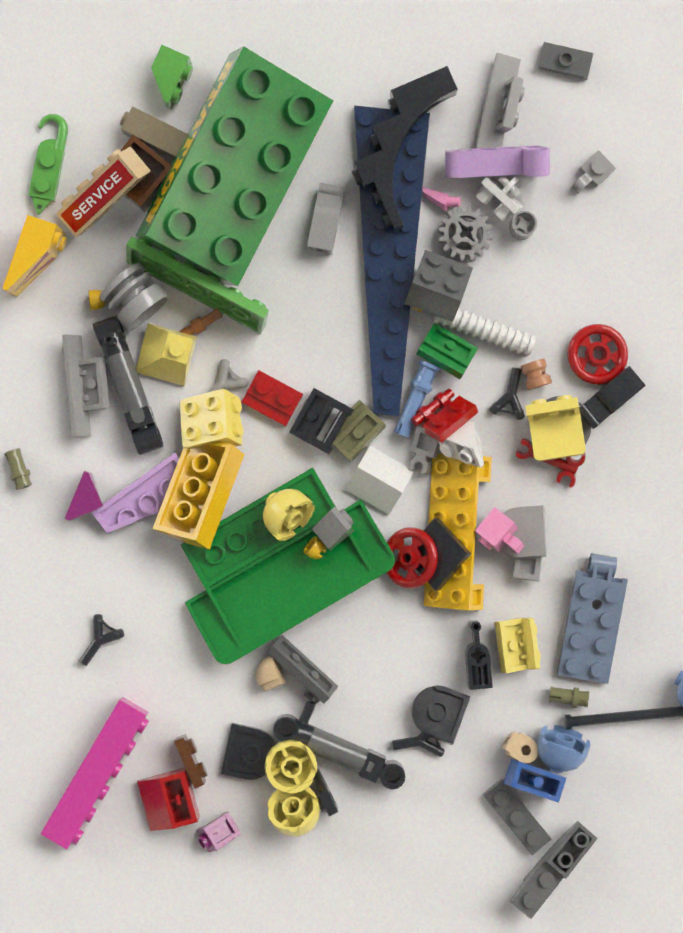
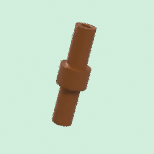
(199, 324)

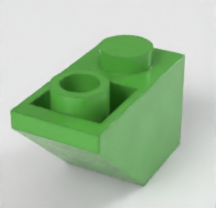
(170, 71)

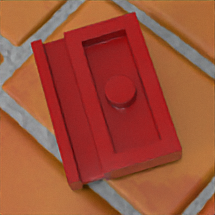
(272, 398)

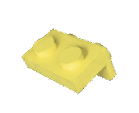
(517, 644)

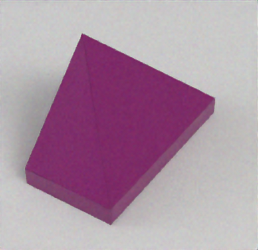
(85, 498)

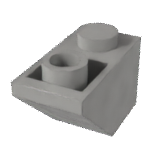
(334, 527)

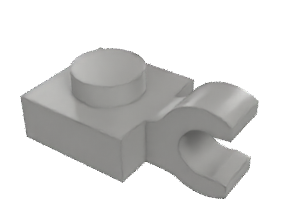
(594, 170)

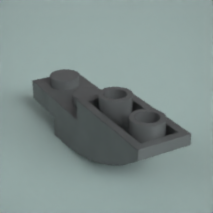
(552, 868)

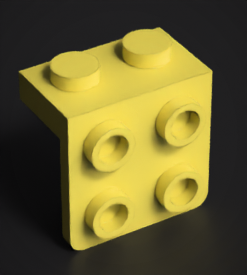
(211, 419)
(556, 428)

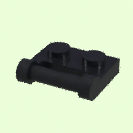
(314, 416)

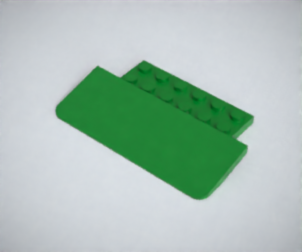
(270, 585)

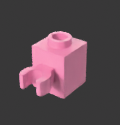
(497, 531)

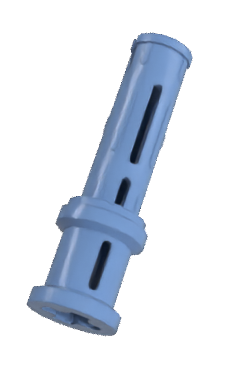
(420, 387)

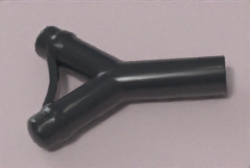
(510, 396)
(99, 638)
(419, 741)

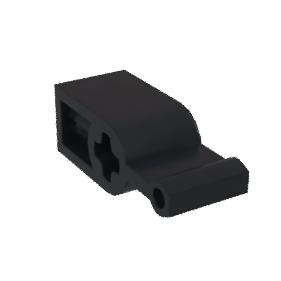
(611, 397)
(483, 663)

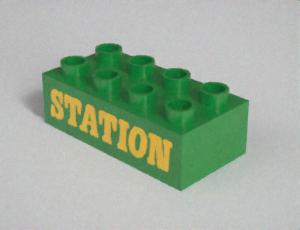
(235, 166)

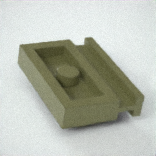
(358, 431)

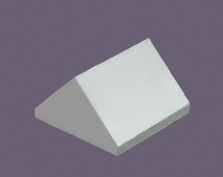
(379, 480)

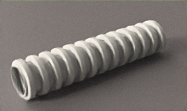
(490, 331)

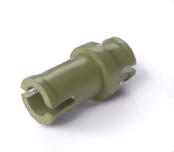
(20, 474)
(569, 697)

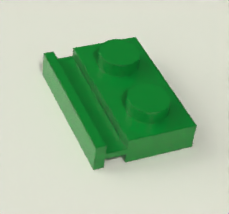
(447, 351)

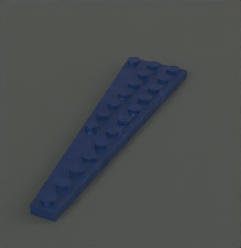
(390, 256)

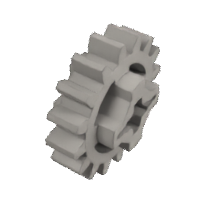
(458, 224)

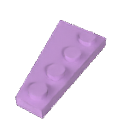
(139, 498)

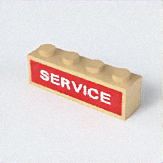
(103, 191)

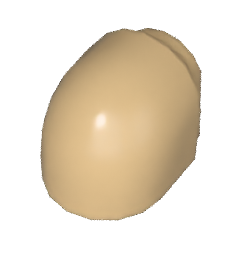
(270, 674)
(520, 747)

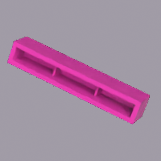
(94, 773)

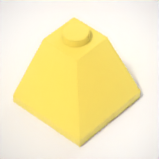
(166, 354)

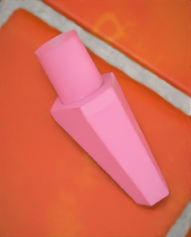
(441, 199)

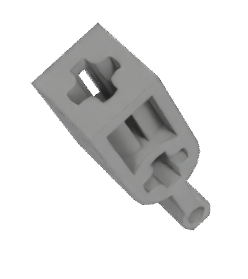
(325, 218)

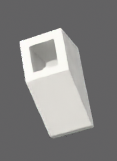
(464, 445)

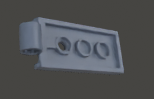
(592, 632)

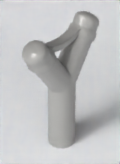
(222, 377)

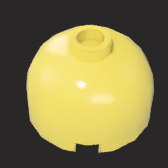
(285, 512)
(290, 766)
(294, 813)

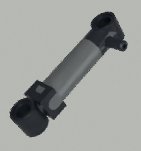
(128, 385)
(365, 762)

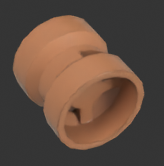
(536, 374)

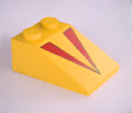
(34, 252)

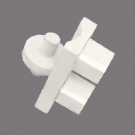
(493, 188)

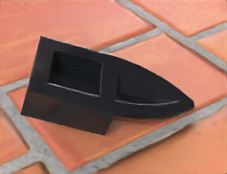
(325, 796)

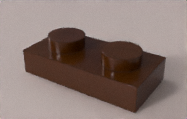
(195, 770)

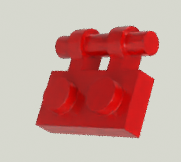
(449, 419)

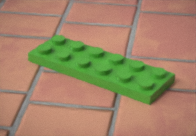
(196, 285)

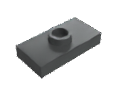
(565, 60)

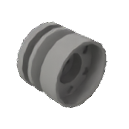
(130, 291)

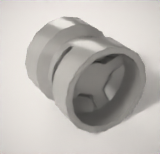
(527, 224)

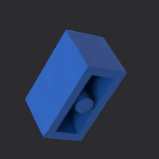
(534, 780)

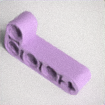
(498, 161)

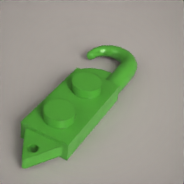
(48, 165)

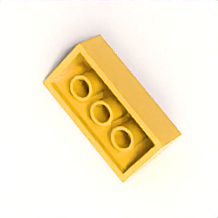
(199, 493)

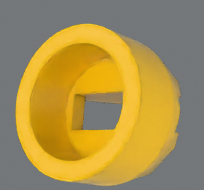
(94, 300)
(314, 548)

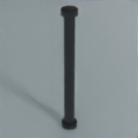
(626, 716)

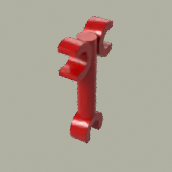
(568, 466)

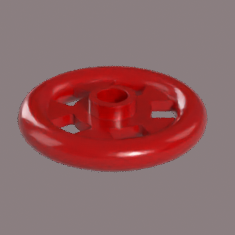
(578, 364)
(428, 561)

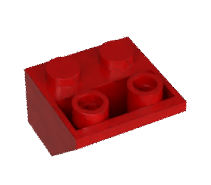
(169, 800)

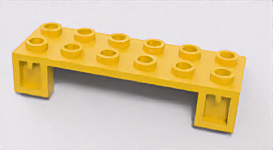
(455, 504)

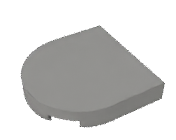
(530, 532)

